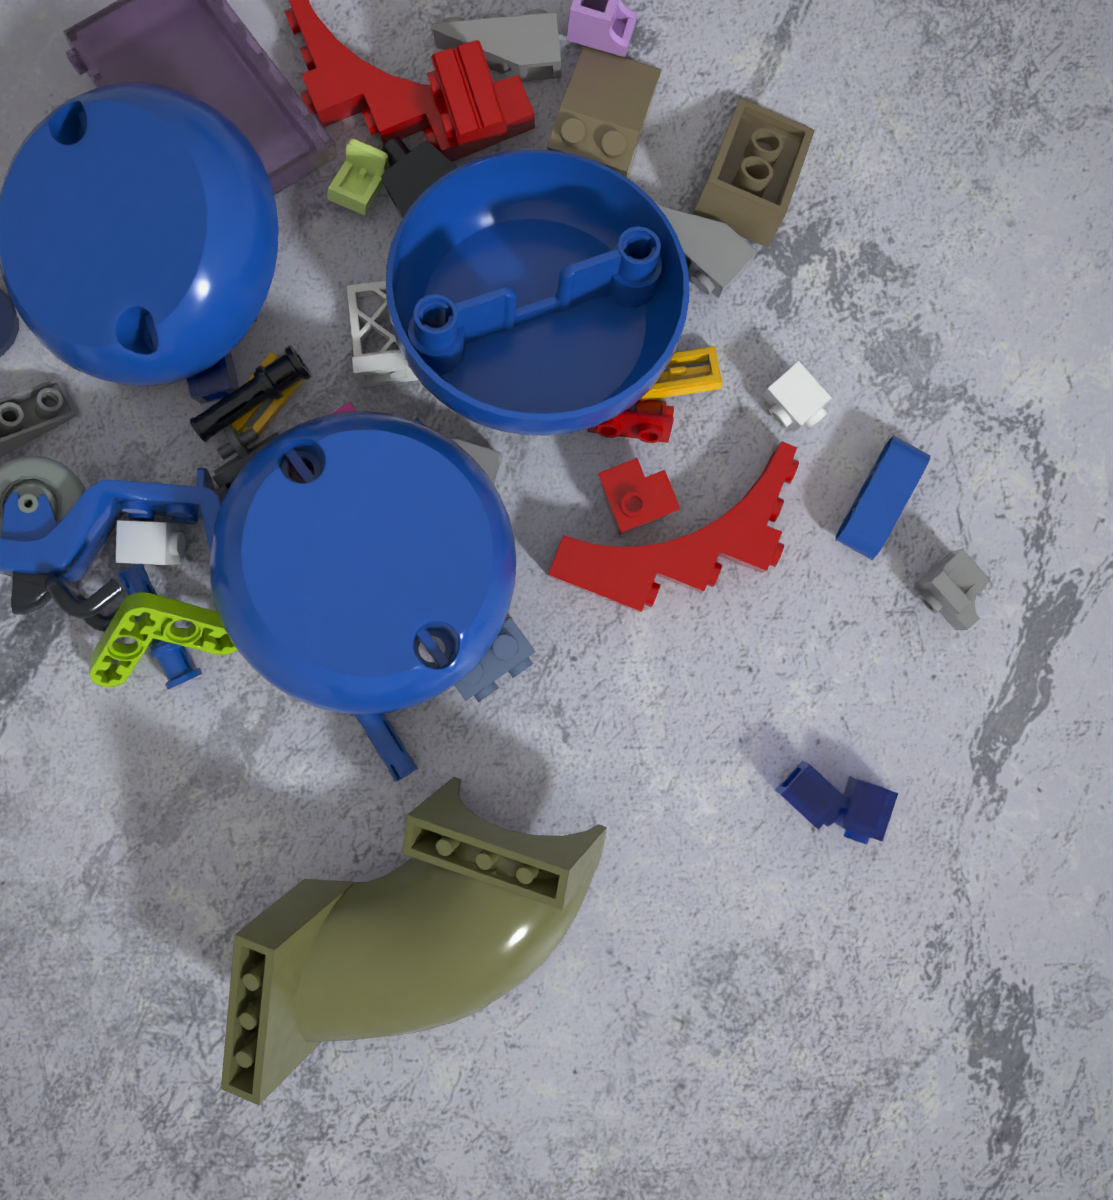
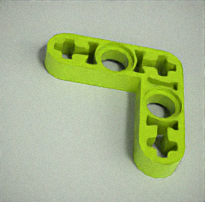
(155, 622)

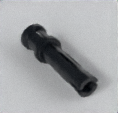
(266, 384)

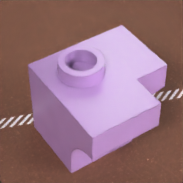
(601, 25)

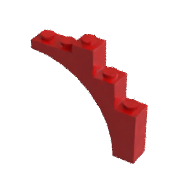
(345, 85)
(740, 536)

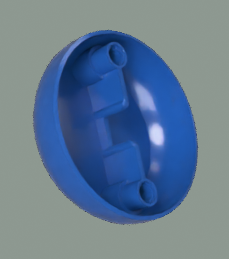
(138, 234)
(536, 291)
(361, 561)

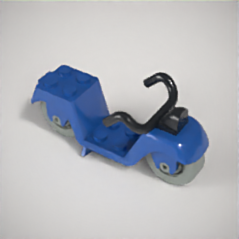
(58, 526)

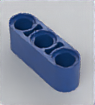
(882, 497)

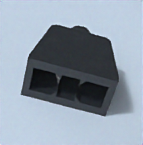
(412, 171)

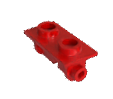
(649, 423)

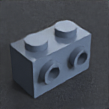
(507, 654)

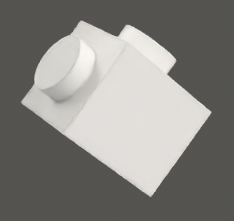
(796, 399)
(149, 542)

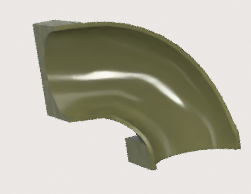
(401, 950)

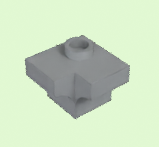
(953, 589)

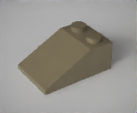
(605, 109)
(755, 172)

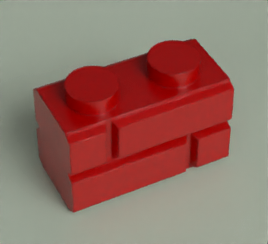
(468, 94)

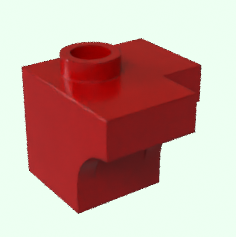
(636, 498)

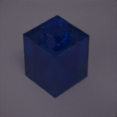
(214, 382)
(812, 795)
(866, 810)

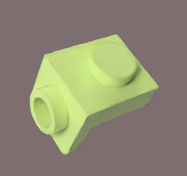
(359, 177)

